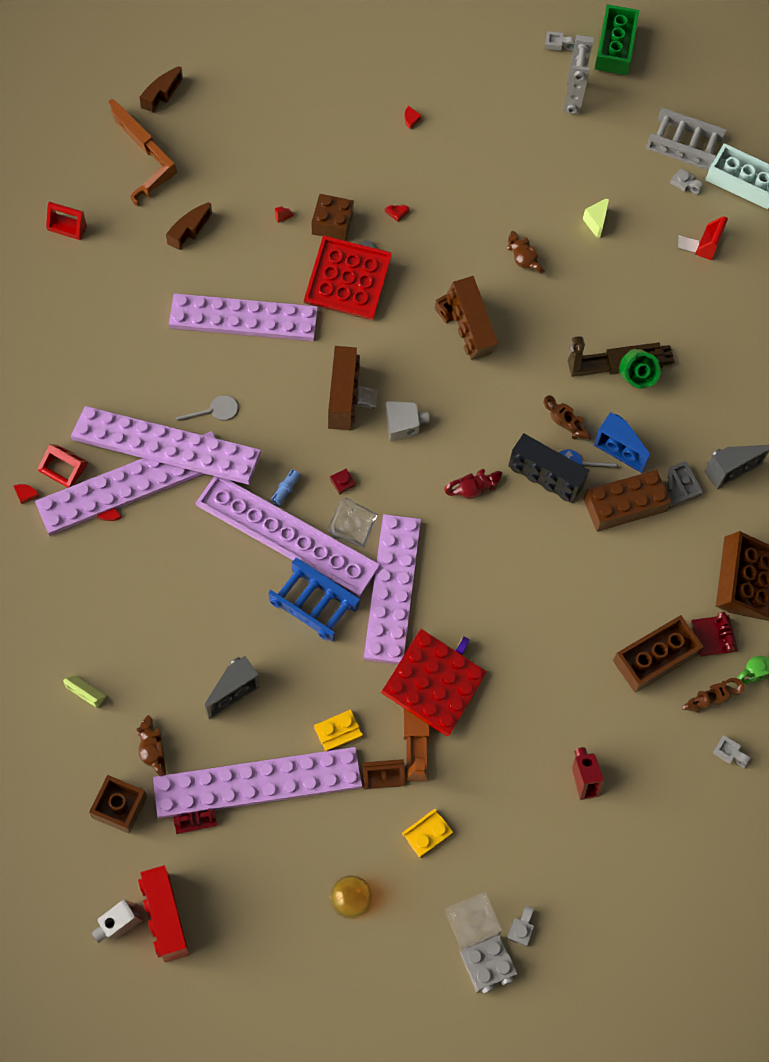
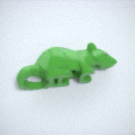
(756, 669)

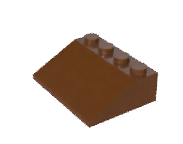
(744, 577)

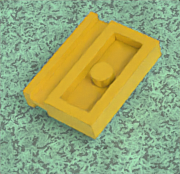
(338, 731)
(427, 833)

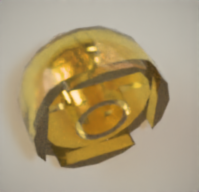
(351, 897)

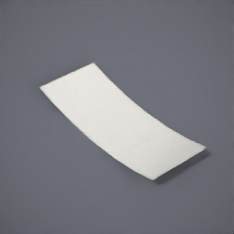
(687, 243)

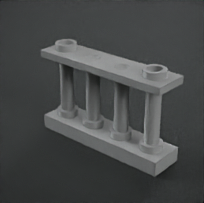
(578, 74)
(682, 152)

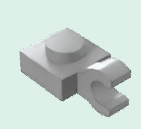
(556, 41)
(684, 181)
(728, 751)
(521, 929)

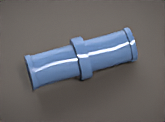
(285, 487)

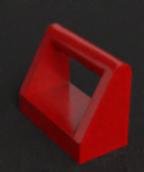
(65, 225)
(711, 238)
(67, 456)

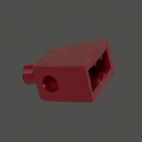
(587, 774)

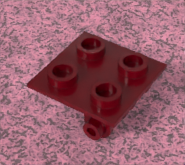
(715, 634)
(195, 821)

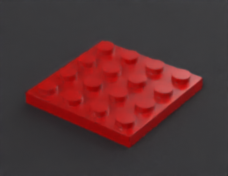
(348, 277)
(434, 682)

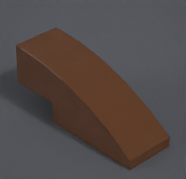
(161, 89)
(189, 225)

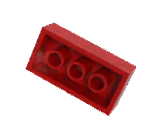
(164, 913)

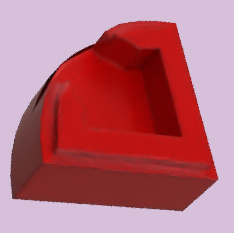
(411, 117)
(397, 212)
(282, 214)
(25, 492)
(110, 515)

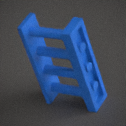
(316, 580)

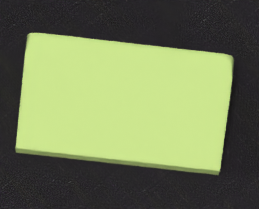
(84, 690)

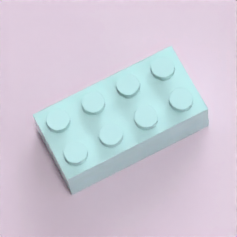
(741, 175)

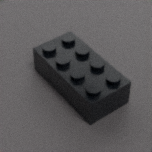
(548, 468)

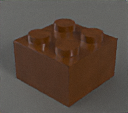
(332, 217)
(118, 804)

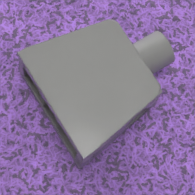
(403, 419)
(124, 915)

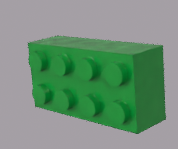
(617, 39)

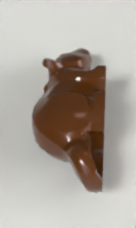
(523, 254)
(564, 417)
(715, 695)
(150, 749)

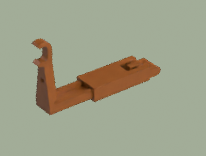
(146, 143)
(416, 736)

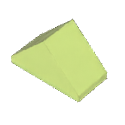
(595, 216)

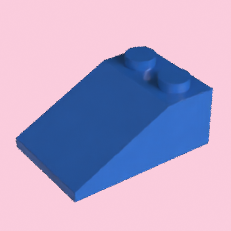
(621, 442)

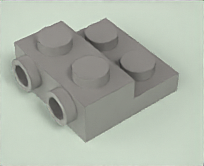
(488, 964)

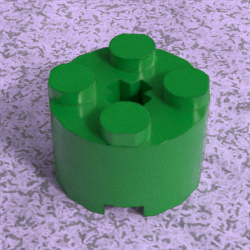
(650, 368)

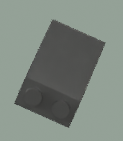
(734, 462)
(234, 685)

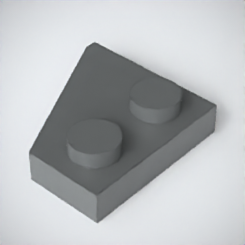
(682, 484)

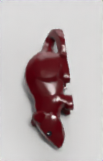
(473, 486)

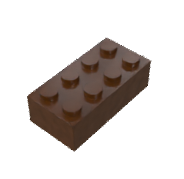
(471, 317)
(343, 388)
(627, 500)
(658, 653)

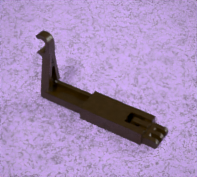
(611, 360)

